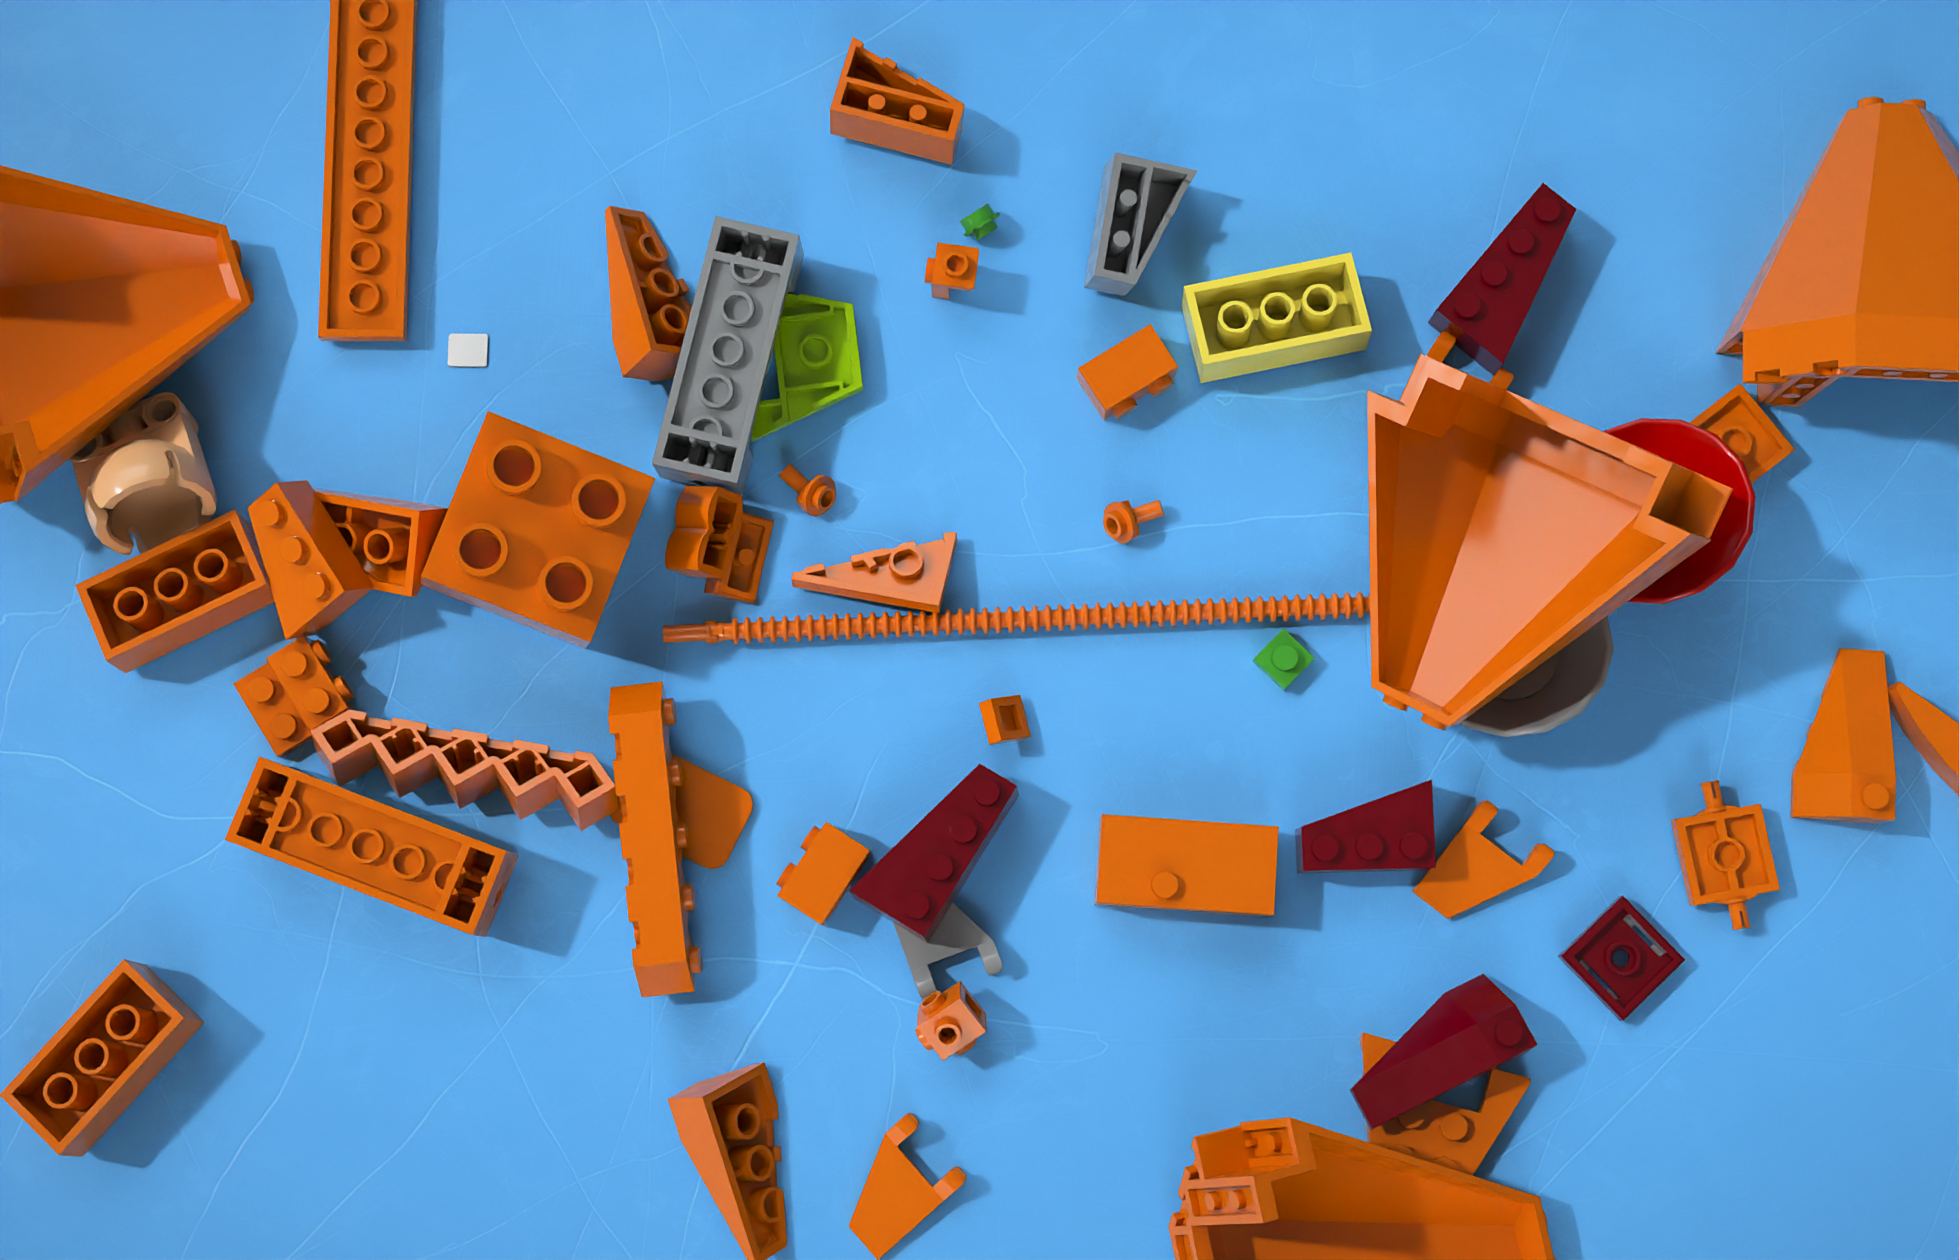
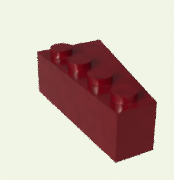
(934, 860)

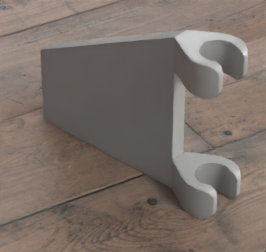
(953, 936)

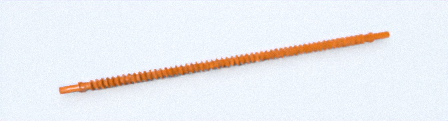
(719, 631)

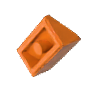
(747, 561)

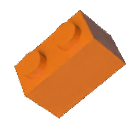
(1128, 373)
(823, 872)

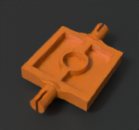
(1725, 855)

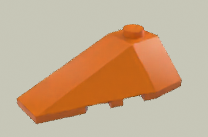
(645, 298)
(1849, 746)

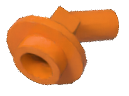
(814, 495)
(1122, 520)

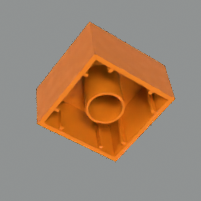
(536, 530)

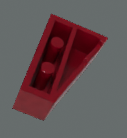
(1372, 837)

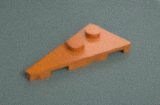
(897, 576)

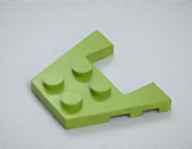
(813, 361)

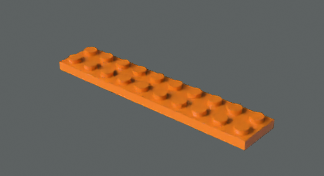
(368, 170)

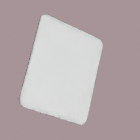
(467, 350)

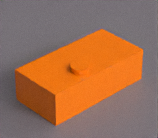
(177, 592)
(1186, 865)
(101, 1059)

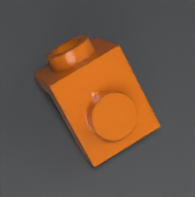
(952, 269)

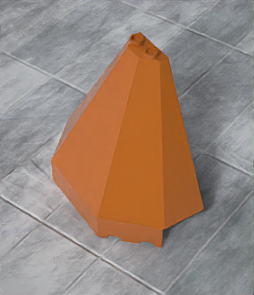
(1861, 265)
(97, 313)
(1506, 536)
(1326, 1196)

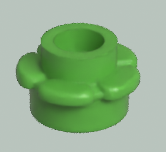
(980, 222)

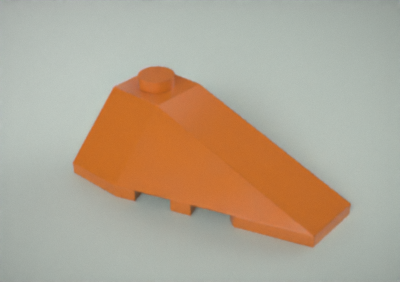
(386, 536)
(731, 1142)

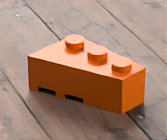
(893, 109)

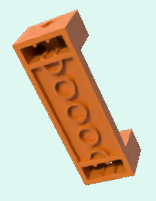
(372, 847)

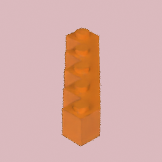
(466, 765)
(653, 839)

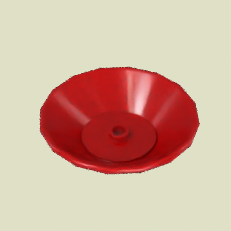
(1712, 458)

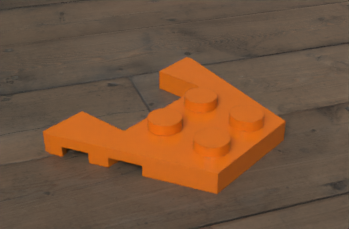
(1443, 1131)

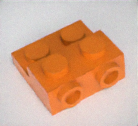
(294, 694)

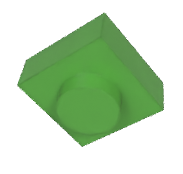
(1283, 659)

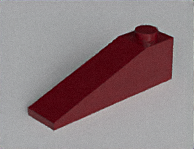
(1451, 1044)

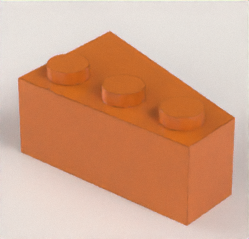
(305, 559)

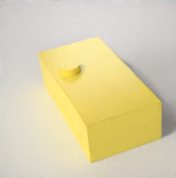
(1276, 317)

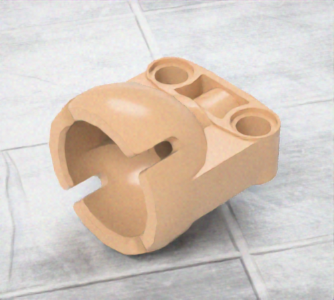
(146, 476)

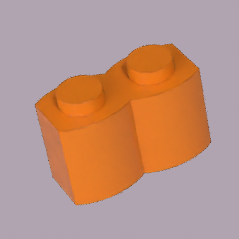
(704, 531)

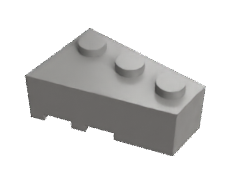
(1130, 218)

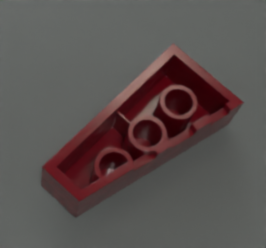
(1500, 287)

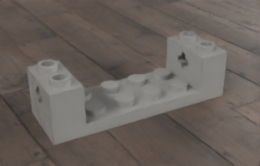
(726, 355)

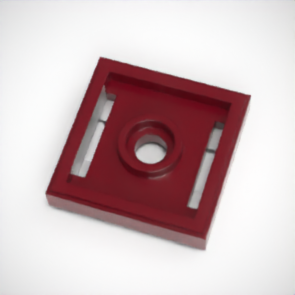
(1645, 966)

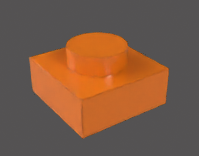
(1004, 719)

